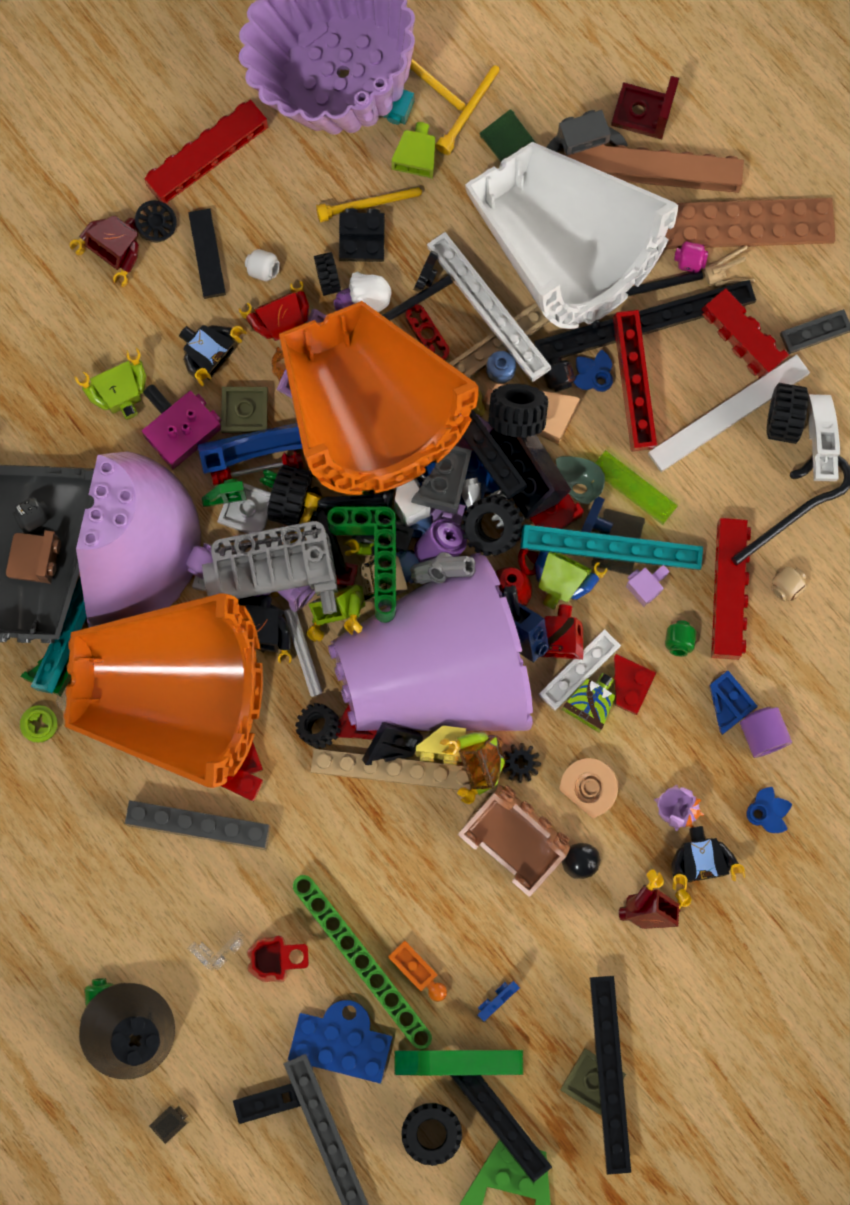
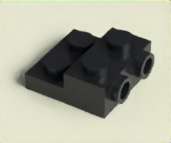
(361, 235)

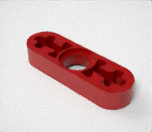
(413, 323)

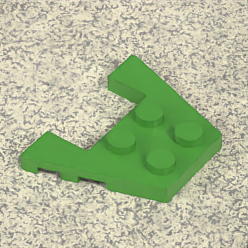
(505, 1174)

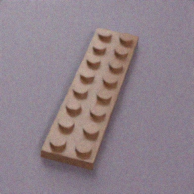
(753, 223)

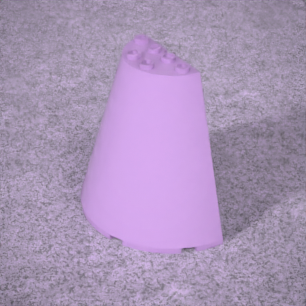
(134, 538)
(439, 661)

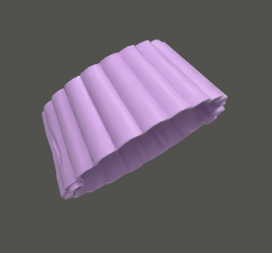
(303, 44)

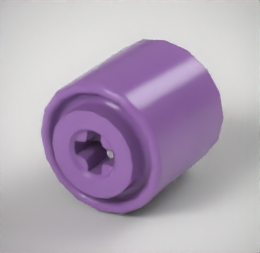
(440, 537)
(765, 731)

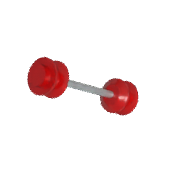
(220, 476)

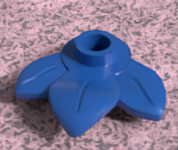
(592, 370)
(772, 811)

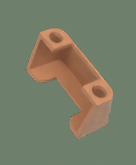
(516, 838)

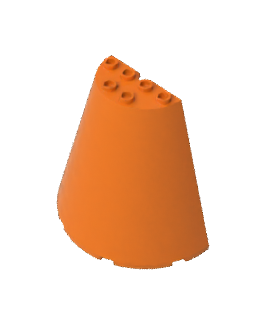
(372, 400)
(171, 686)

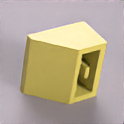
(432, 749)

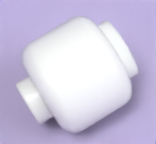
(262, 265)

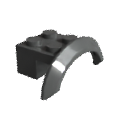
(585, 133)

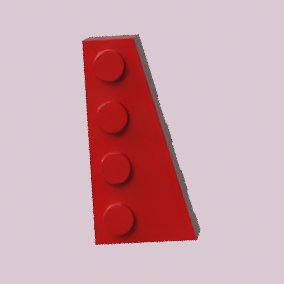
(743, 334)

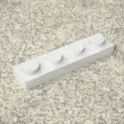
(579, 670)

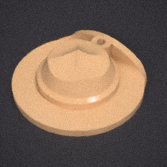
(590, 786)

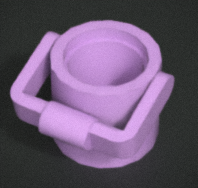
(298, 597)

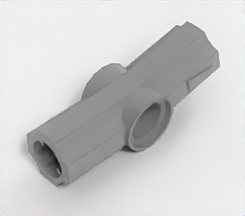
(442, 567)

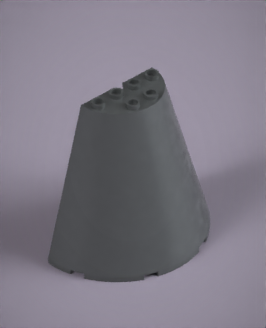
(36, 608)

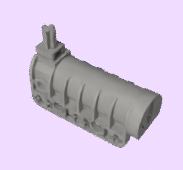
(274, 564)

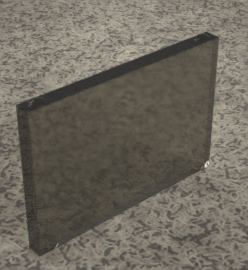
(624, 526)

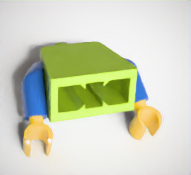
(564, 577)

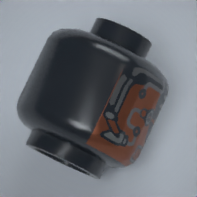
(560, 375)

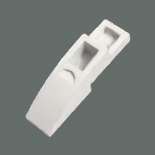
(824, 436)

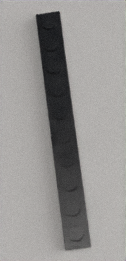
(651, 320)

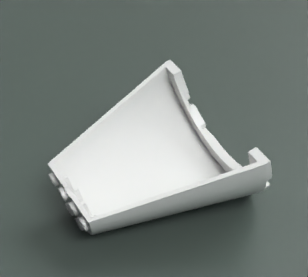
(571, 231)

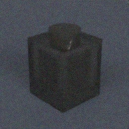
(169, 1123)

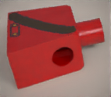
(564, 635)

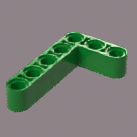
(381, 553)
(458, 1062)

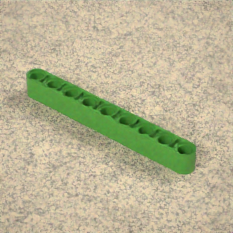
(357, 950)

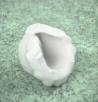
(371, 290)

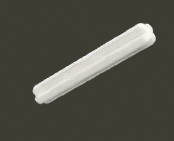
(303, 653)

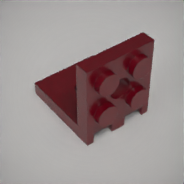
(655, 105)

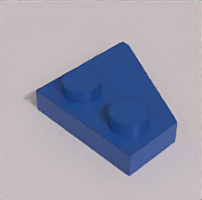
(504, 993)

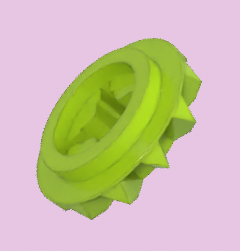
(33, 714)

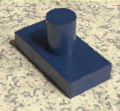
(594, 521)

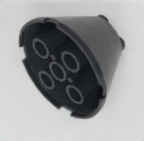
(114, 1017)

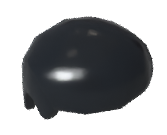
(581, 861)

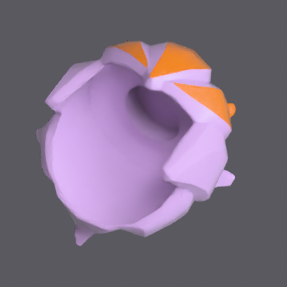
(678, 807)

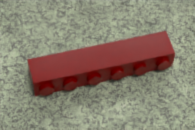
(206, 152)
(634, 380)
(730, 590)

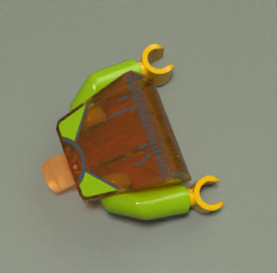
(481, 760)

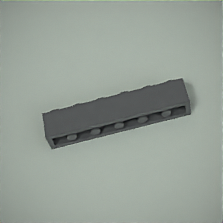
(197, 825)

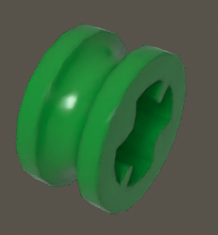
(269, 478)

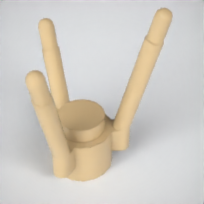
(716, 272)

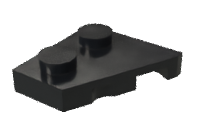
(392, 743)

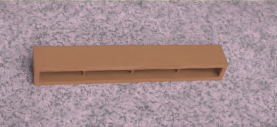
(665, 167)

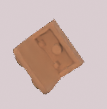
(33, 557)

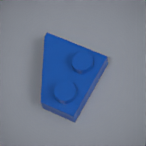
(730, 701)

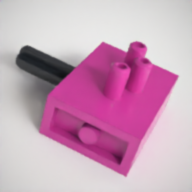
(179, 426)

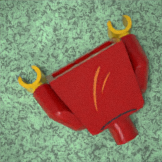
(279, 314)

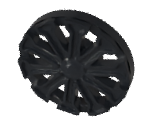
(155, 221)

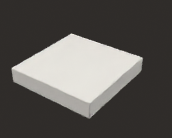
(247, 515)

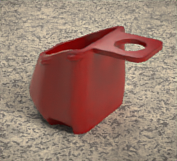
(271, 959)

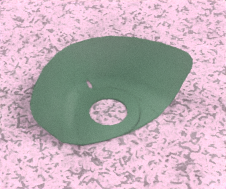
(582, 471)

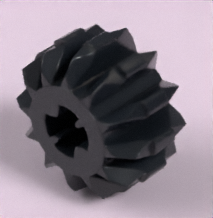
(527, 758)

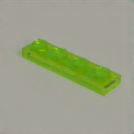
(636, 488)

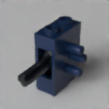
(529, 626)

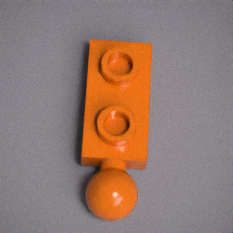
(418, 971)

